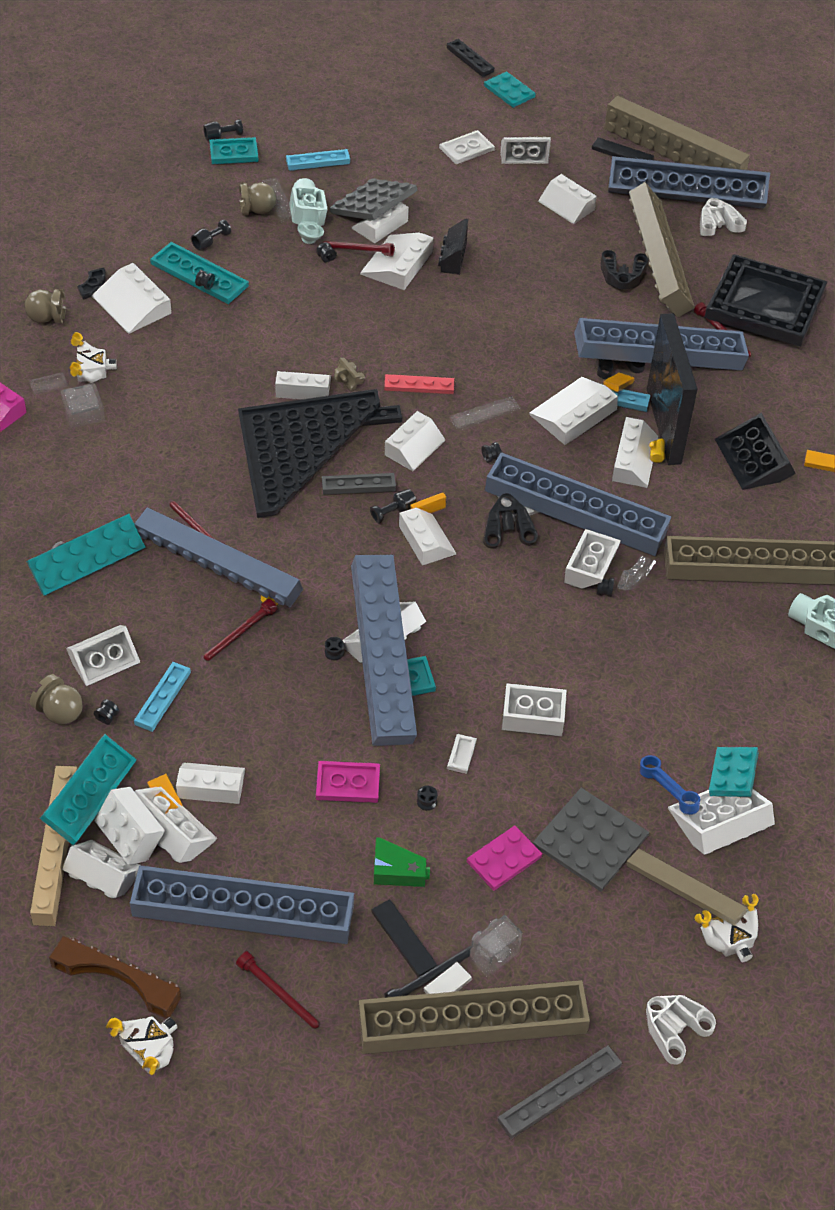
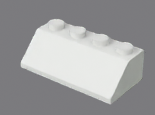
(633, 456)
(411, 622)
(183, 833)

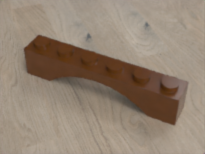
(75, 958)

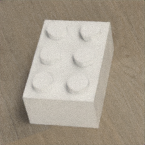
(534, 709)
(129, 825)

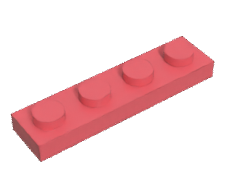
(419, 384)

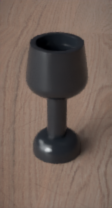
(214, 130)
(204, 239)
(401, 501)

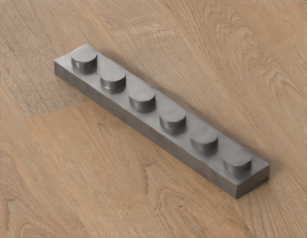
(559, 1092)

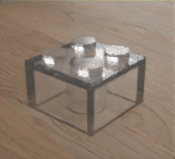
(82, 405)
(495, 945)

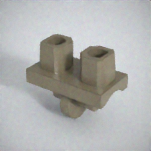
(347, 373)

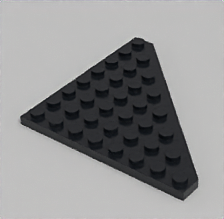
(295, 439)

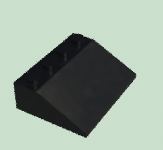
(754, 454)

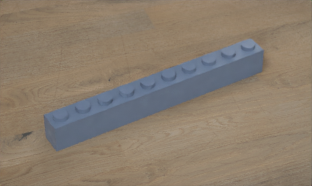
(219, 557)

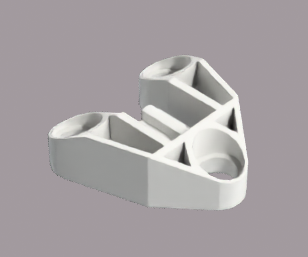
(720, 215)
(675, 1015)

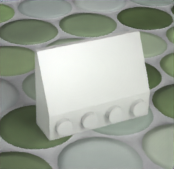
(409, 256)
(132, 299)
(575, 409)
(724, 819)

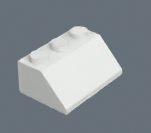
(525, 150)
(568, 199)
(384, 224)
(301, 385)
(414, 441)
(425, 536)
(590, 559)
(103, 655)
(210, 783)
(100, 868)

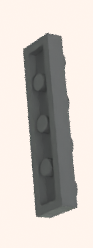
(358, 483)

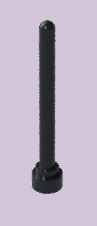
(428, 976)

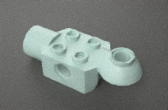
(308, 210)
(817, 617)

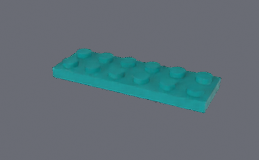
(186, 265)
(85, 554)
(88, 789)

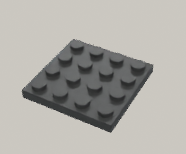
(373, 199)
(591, 839)

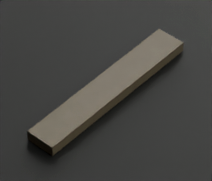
(687, 887)

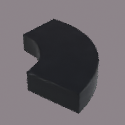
(93, 283)

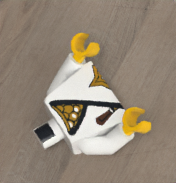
(91, 361)
(730, 938)
(146, 1040)

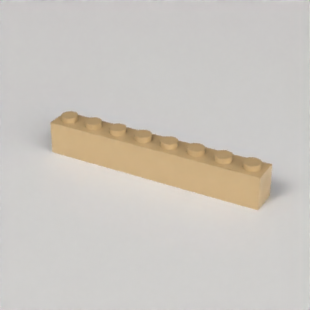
(51, 862)

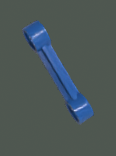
(670, 785)

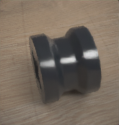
(326, 252)
(205, 279)
(491, 452)
(605, 587)
(334, 643)
(106, 711)
(430, 795)

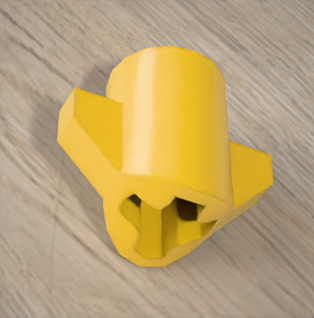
(657, 450)

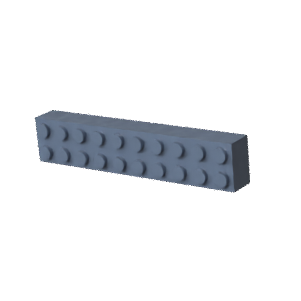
(690, 181)
(637, 340)
(578, 503)
(383, 650)
(242, 904)

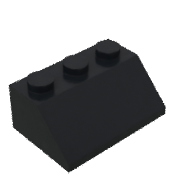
(454, 248)

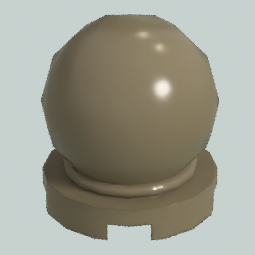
(258, 198)
(44, 306)
(57, 701)

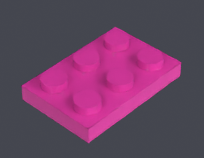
(348, 781)
(504, 858)

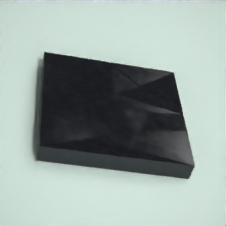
(766, 300)
(671, 388)

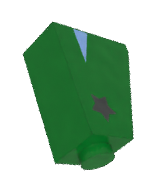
(398, 866)

